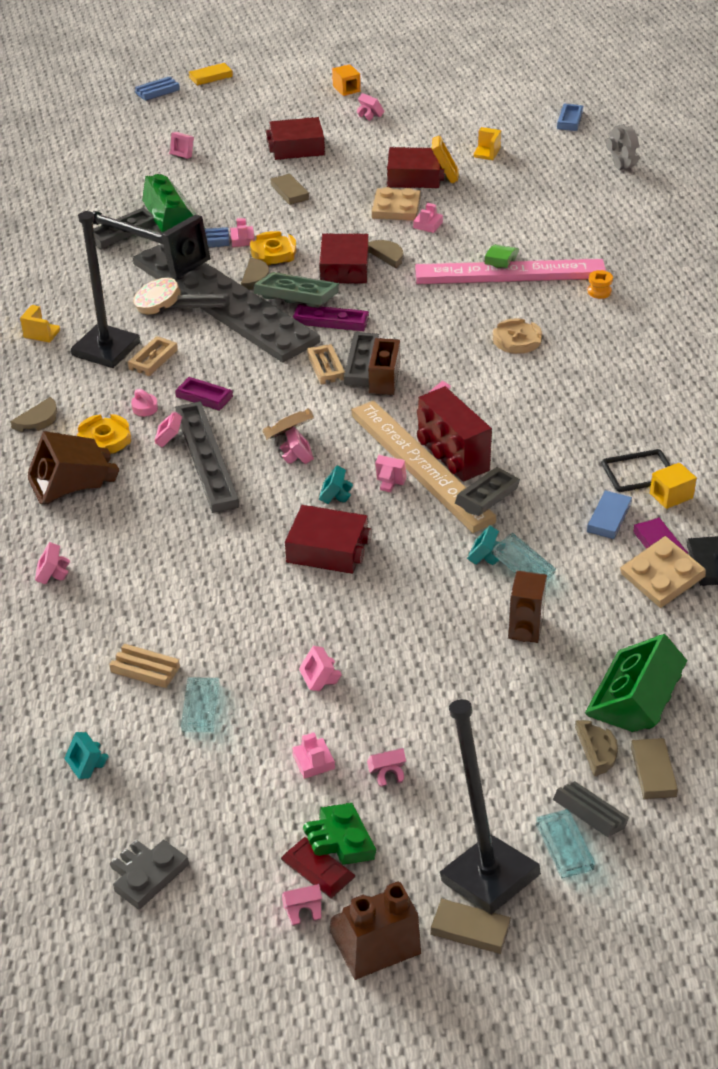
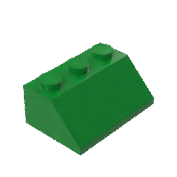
(165, 202)
(638, 684)

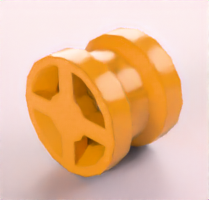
(600, 284)

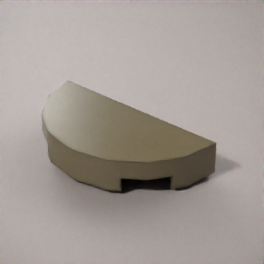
(387, 252)
(254, 272)
(38, 417)
(598, 745)

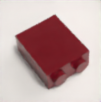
(295, 138)
(413, 168)
(344, 258)
(327, 539)

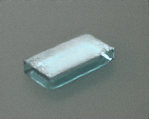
(521, 557)
(200, 704)
(565, 843)

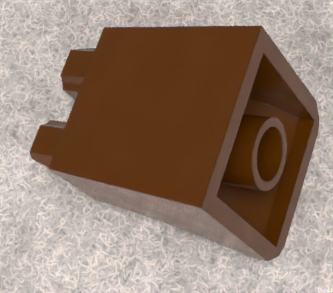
(68, 465)
(377, 931)

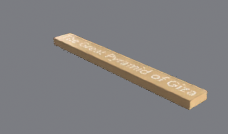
(419, 462)

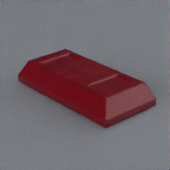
(318, 869)

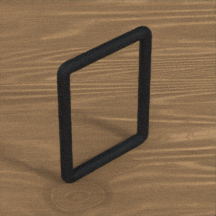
(631, 456)

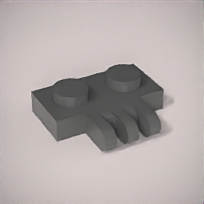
(147, 871)

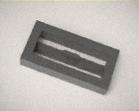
(591, 808)

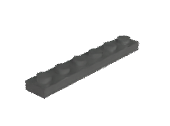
(207, 458)

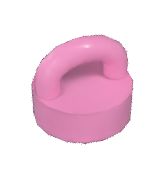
(144, 403)

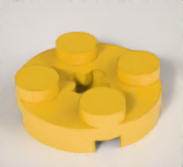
(273, 248)
(114, 431)

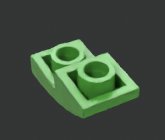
(501, 255)

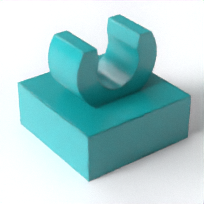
(335, 486)
(484, 546)
(84, 755)

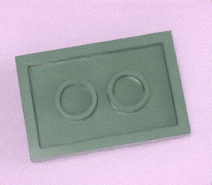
(296, 289)

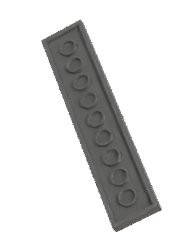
(247, 312)

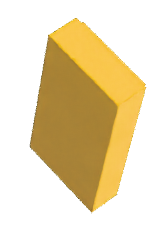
(210, 74)
(445, 159)

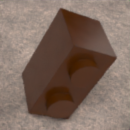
(384, 366)
(527, 606)

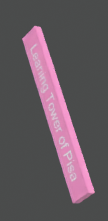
(516, 271)

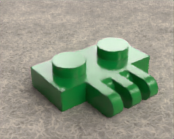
(341, 833)

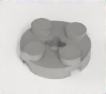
(623, 146)

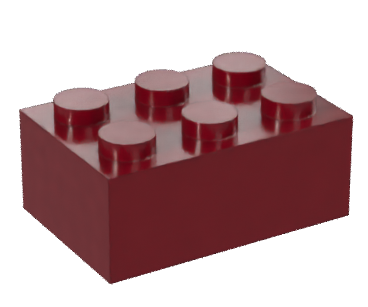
(454, 433)

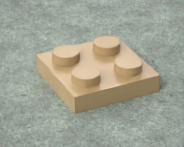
(396, 204)
(663, 571)

